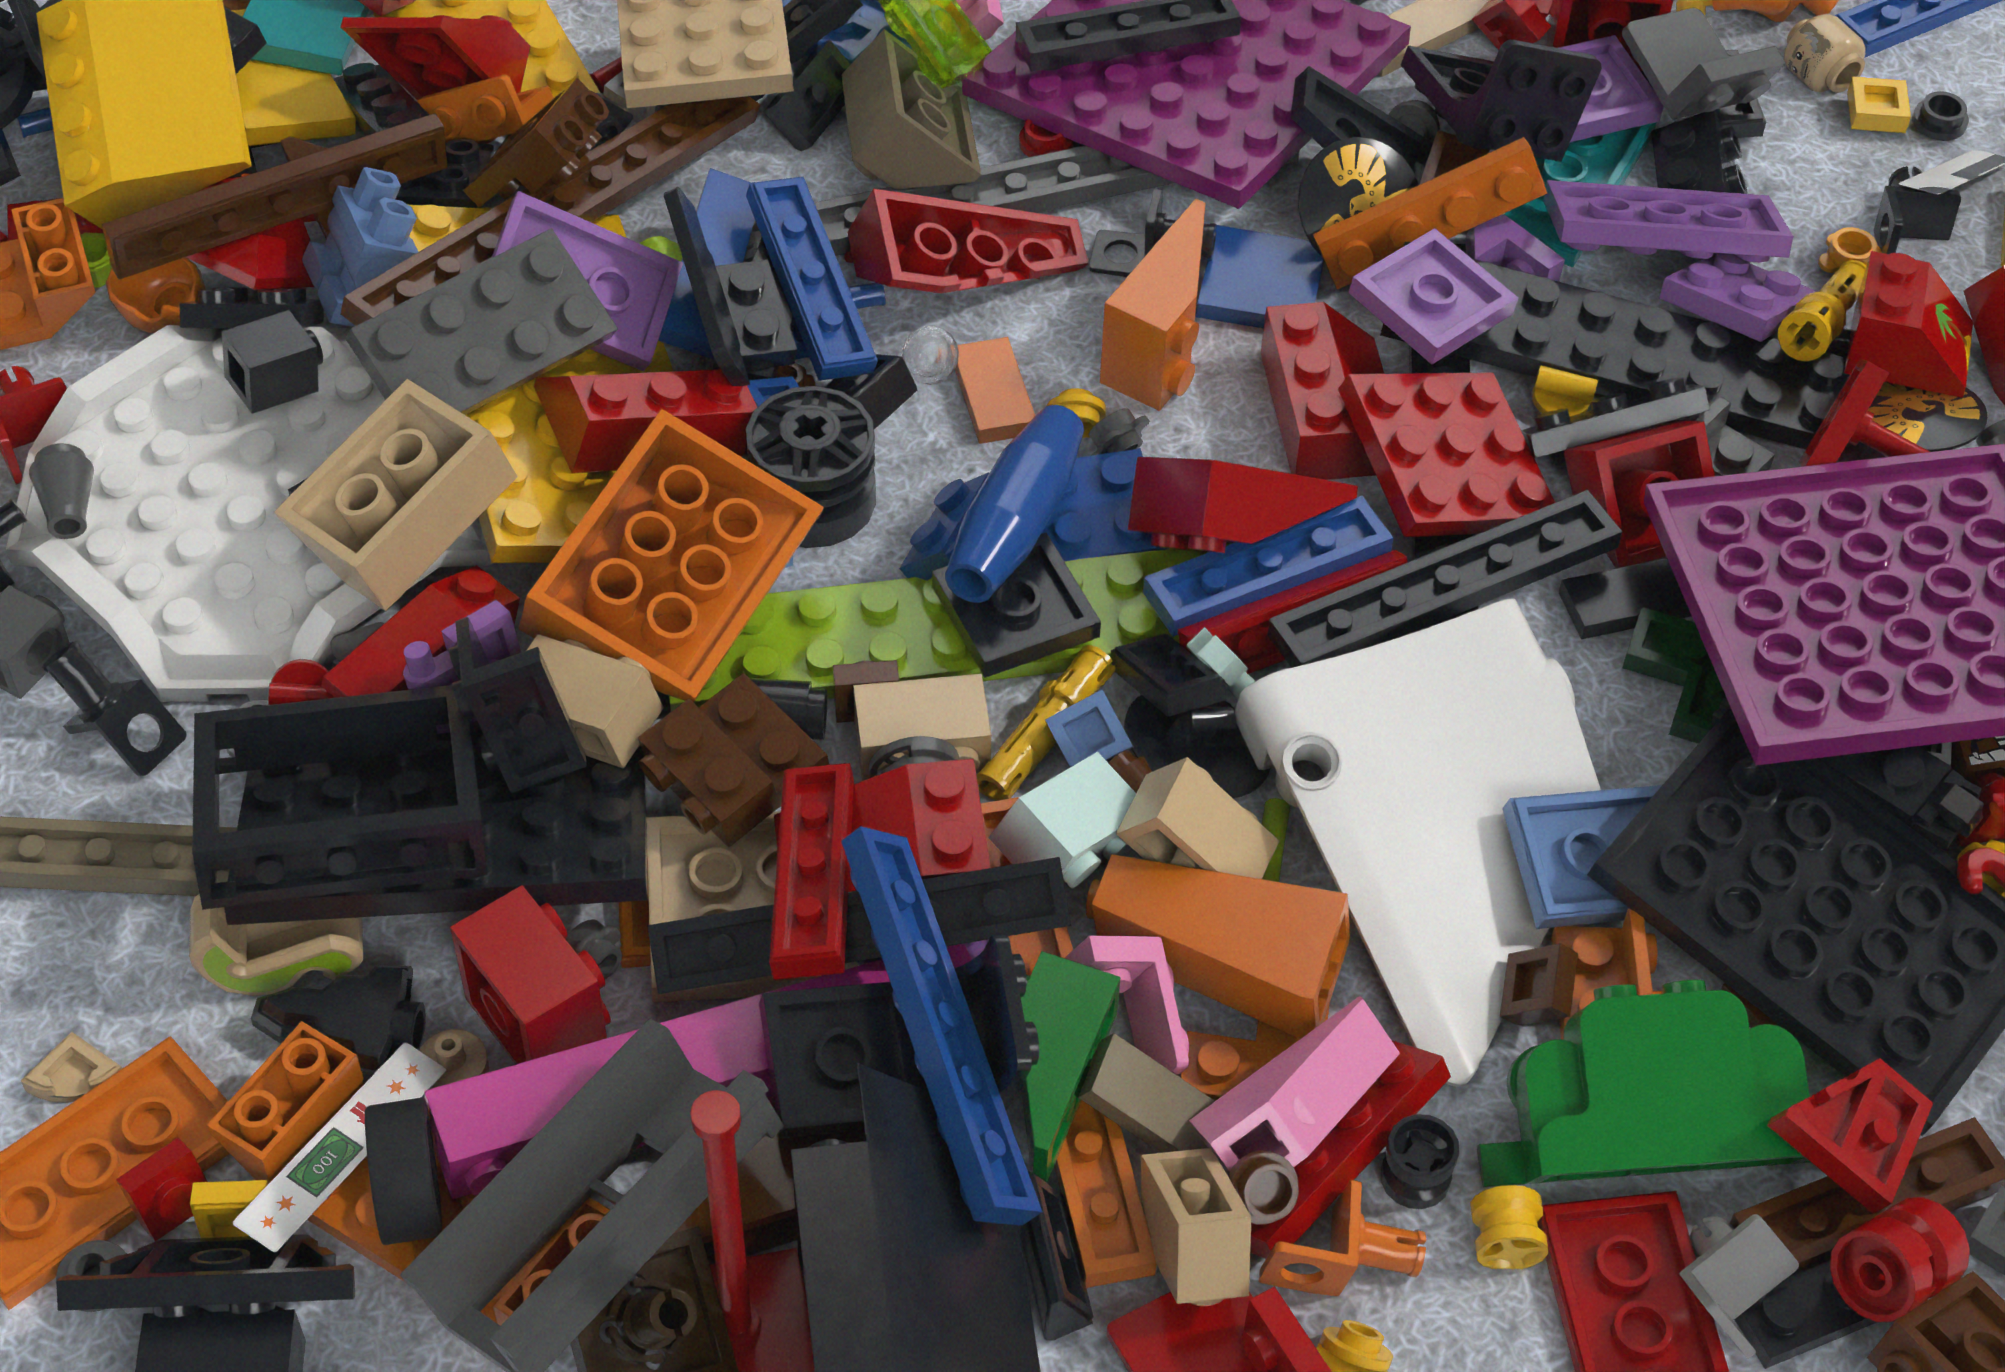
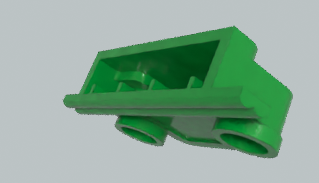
(1650, 1091)

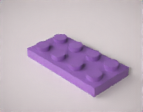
(1667, 219)

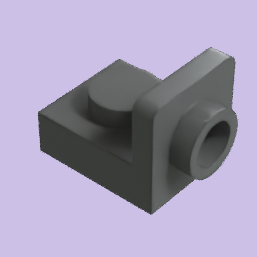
(1729, 449)

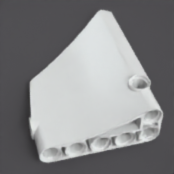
(1416, 766)

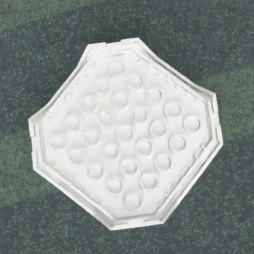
(183, 518)

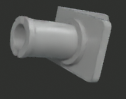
(1736, 1270)

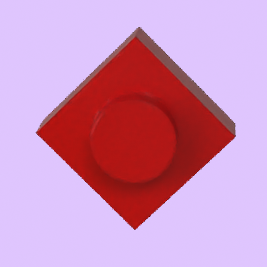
(162, 1188)

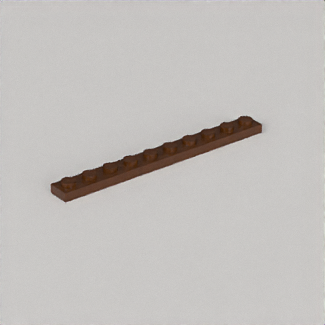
(599, 184)

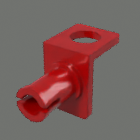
(24, 412)

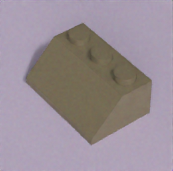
(904, 122)

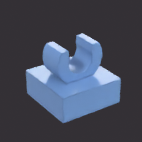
(1088, 729)

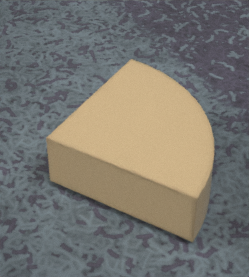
(69, 1071)

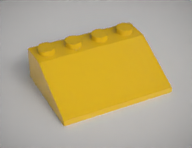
(140, 102)

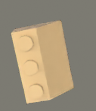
(397, 493)

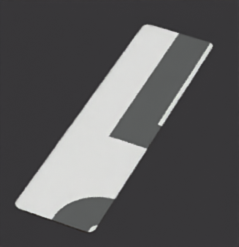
(1955, 172)

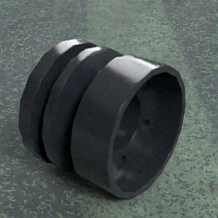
(822, 448)

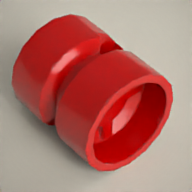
(1899, 1259)

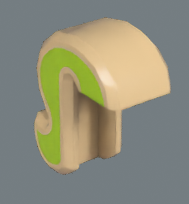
(270, 955)

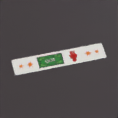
(333, 1151)

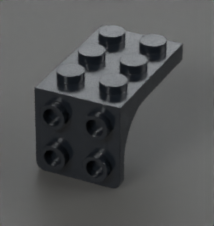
(1520, 94)
(824, 1032)

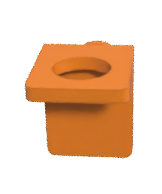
(1351, 1244)

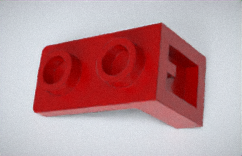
(1513, 20)

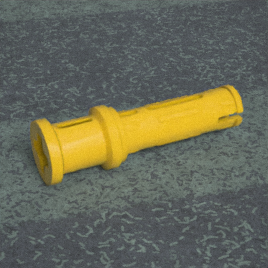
(1834, 297)

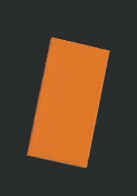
(64, 1173)

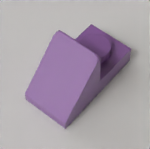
(1511, 246)

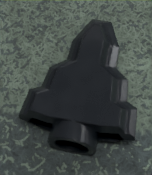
(359, 1012)

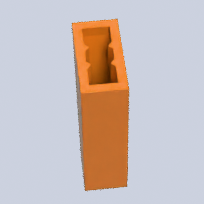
(1232, 936)

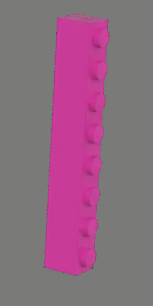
(494, 1115)

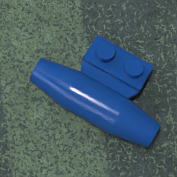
(995, 519)

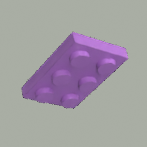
(625, 275)

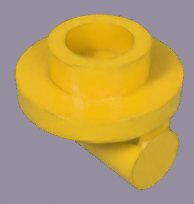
(1562, 390)
(1354, 1348)

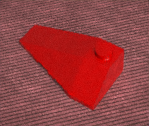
(958, 244)

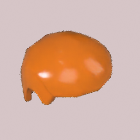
(154, 296)

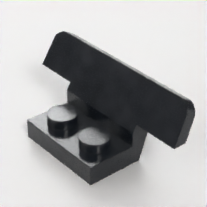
(734, 301)

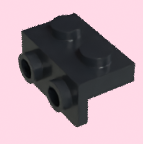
(1698, 155)

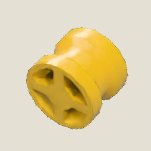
(1509, 1227)

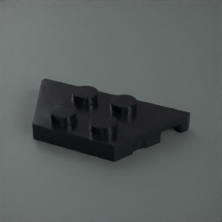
(193, 1272)

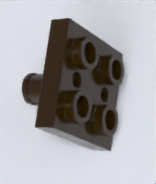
(670, 1314)

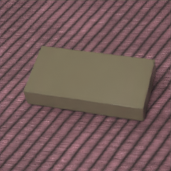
(1143, 1096)

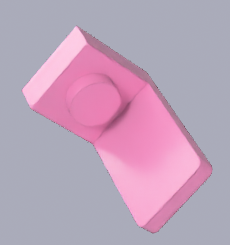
(1147, 992)

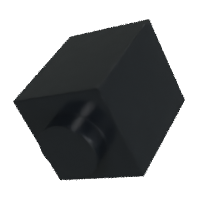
(271, 361)

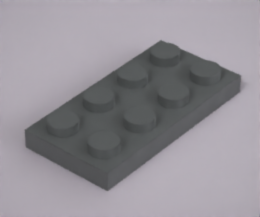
(486, 327)

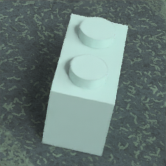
(1069, 819)

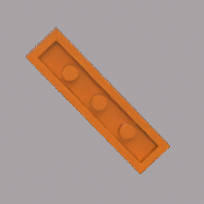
(1447, 203)

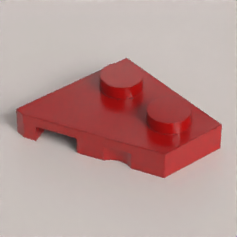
(1859, 1131)

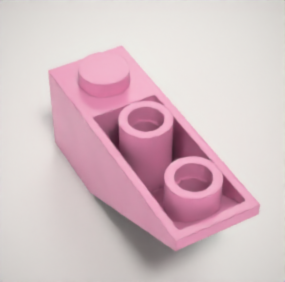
(1301, 1091)

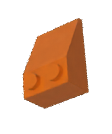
(1152, 317)

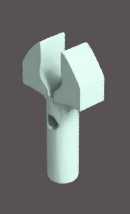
(1221, 660)

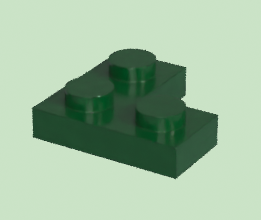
(1675, 653)

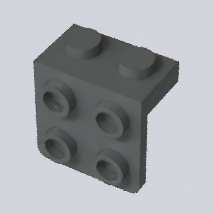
(1692, 66)

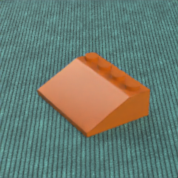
(671, 558)

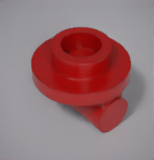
(298, 682)

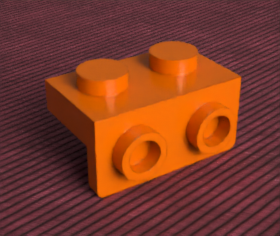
(485, 108)

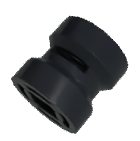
(1430, 1151)

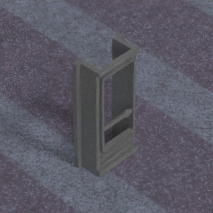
(631, 1100)

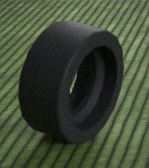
(403, 1171)

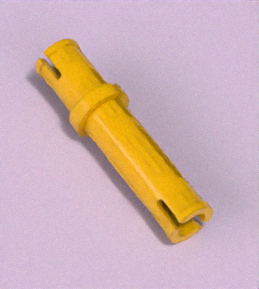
(1033, 737)

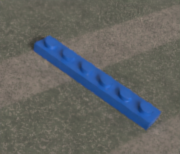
(941, 1029)

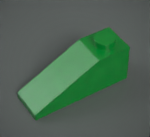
(1072, 1014)

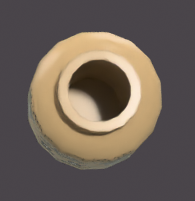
(1824, 53)

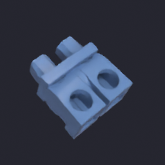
(364, 239)

